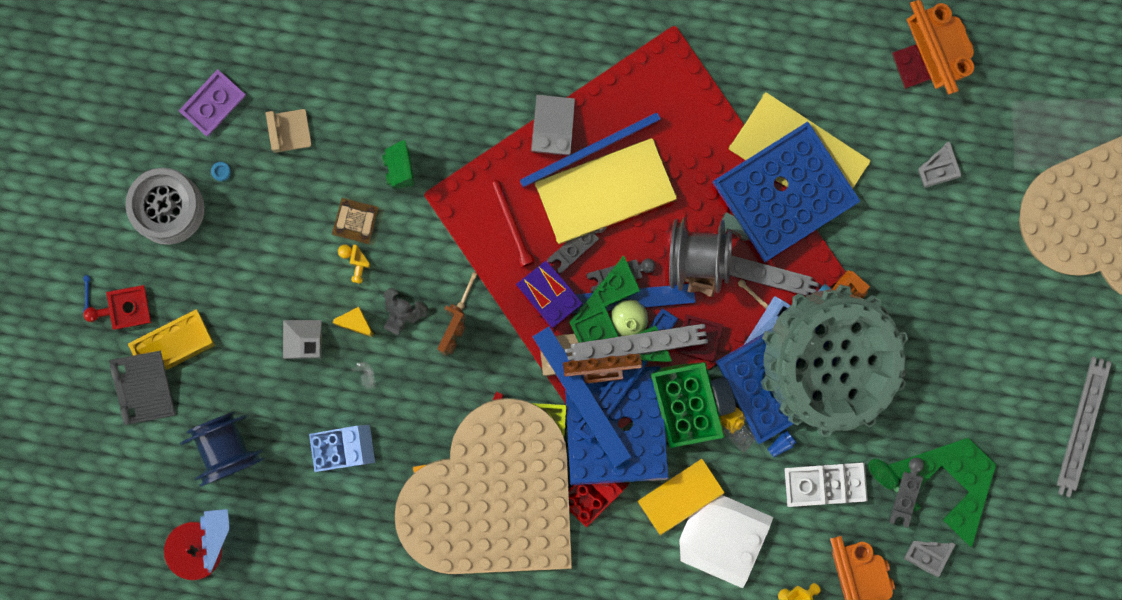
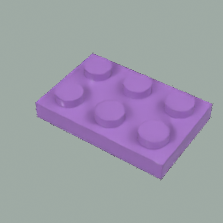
(212, 103)

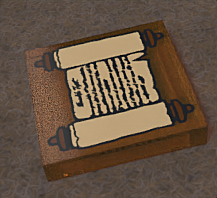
(355, 221)

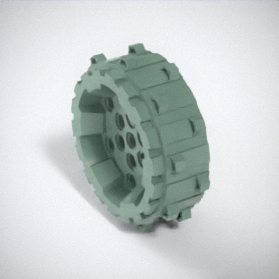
(872, 382)

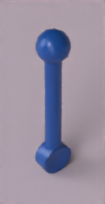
(86, 278)

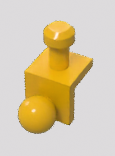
(357, 259)
(799, 593)

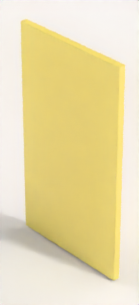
(775, 120)
(605, 191)

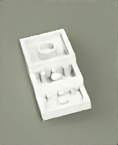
(826, 484)

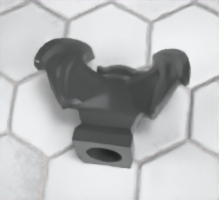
(401, 311)

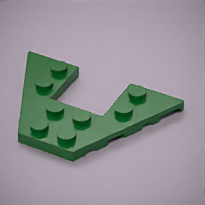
(593, 320)
(970, 469)

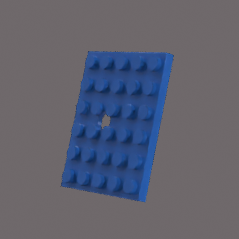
(782, 218)
(744, 373)
(643, 441)

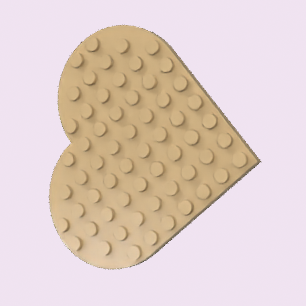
(1075, 215)
(496, 497)

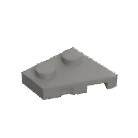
(940, 167)
(929, 555)

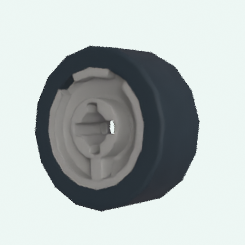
(723, 396)

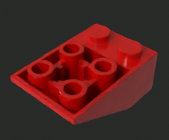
(590, 500)

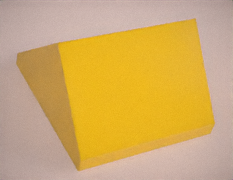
(354, 321)

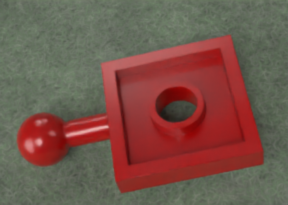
(116, 302)

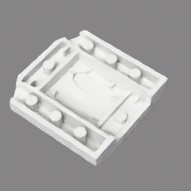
(724, 539)

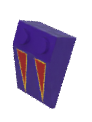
(549, 294)

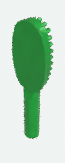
(886, 476)

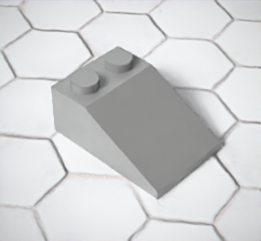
(553, 125)

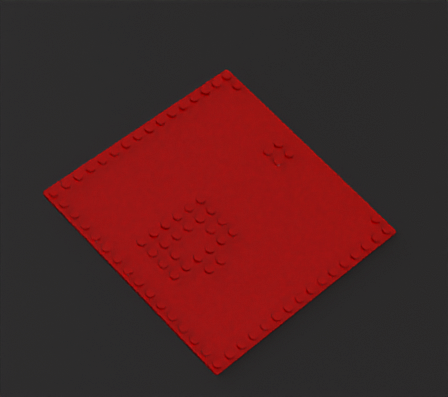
(695, 151)

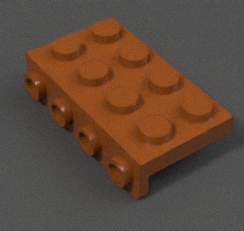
(455, 329)

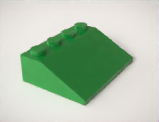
(687, 404)

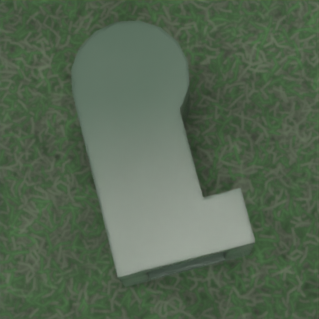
(732, 225)

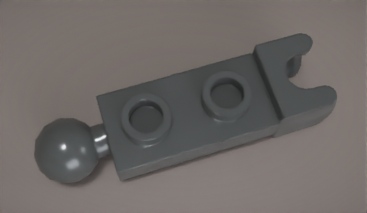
(574, 249)
(648, 266)
(907, 492)

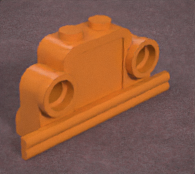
(942, 44)
(861, 572)

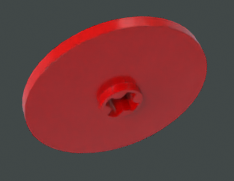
(176, 552)

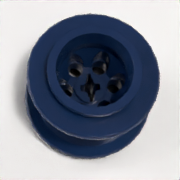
(222, 448)

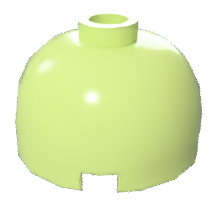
(629, 317)

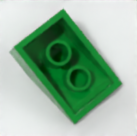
(399, 165)

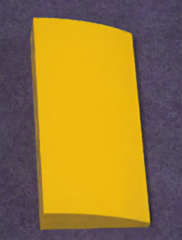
(176, 340)
(681, 497)

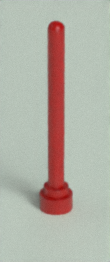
(525, 257)

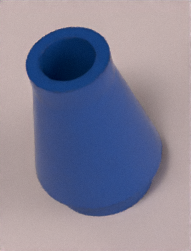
(783, 443)

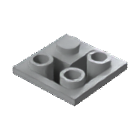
(302, 339)

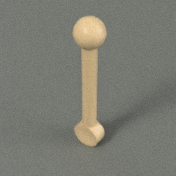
(742, 283)
(461, 304)

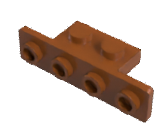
(602, 368)

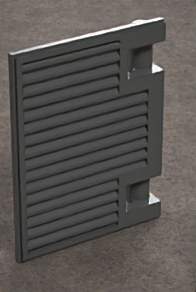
(142, 387)

